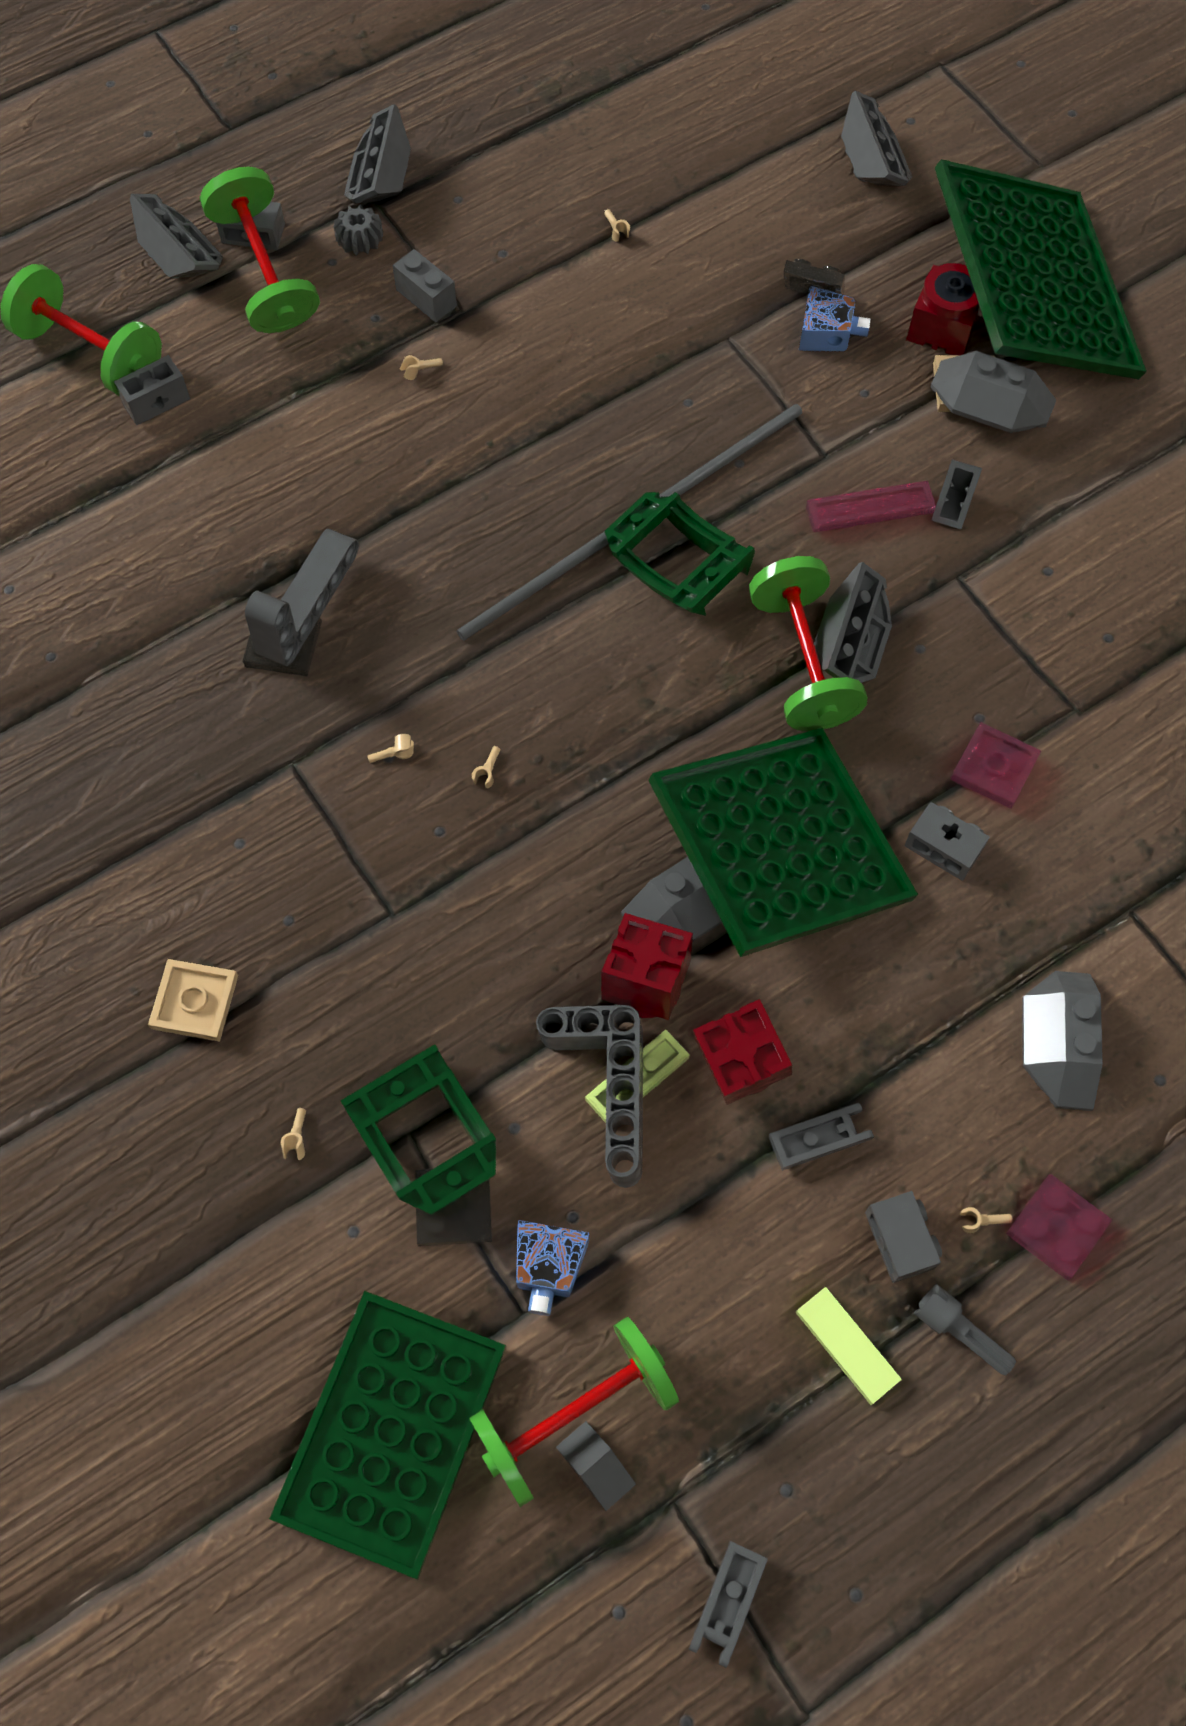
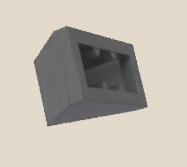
(956, 494)
(596, 1465)

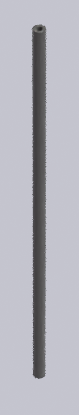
(601, 541)

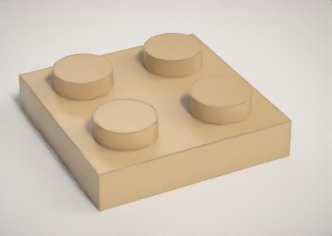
(193, 1000)

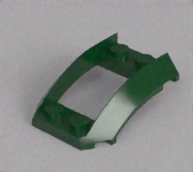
(708, 579)
(396, 1090)

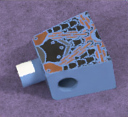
(830, 321)
(548, 1262)

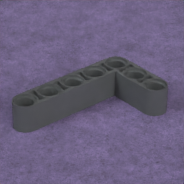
(283, 625)
(618, 1077)

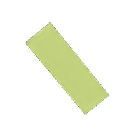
(660, 1060)
(848, 1346)

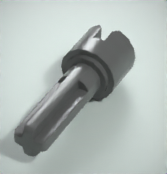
(945, 1315)

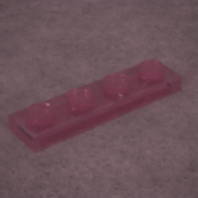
(870, 506)

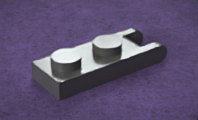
(817, 1137)
(729, 1600)

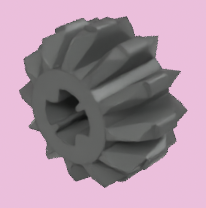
(358, 230)

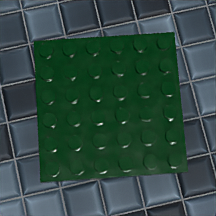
(781, 840)

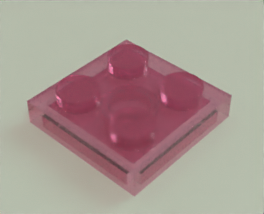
(995, 765)
(1059, 1227)

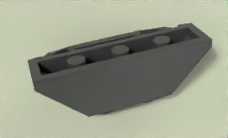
(873, 144)
(379, 159)
(172, 238)
(993, 392)
(855, 626)
(676, 901)
(1064, 1039)

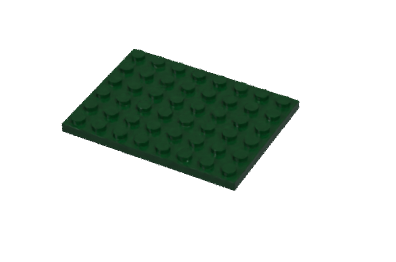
(1038, 271)

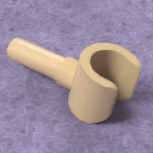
(617, 225)
(413, 365)
(403, 749)
(487, 768)
(294, 1139)
(983, 1219)

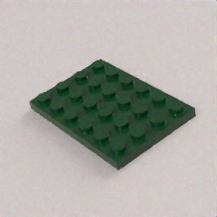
(389, 1434)

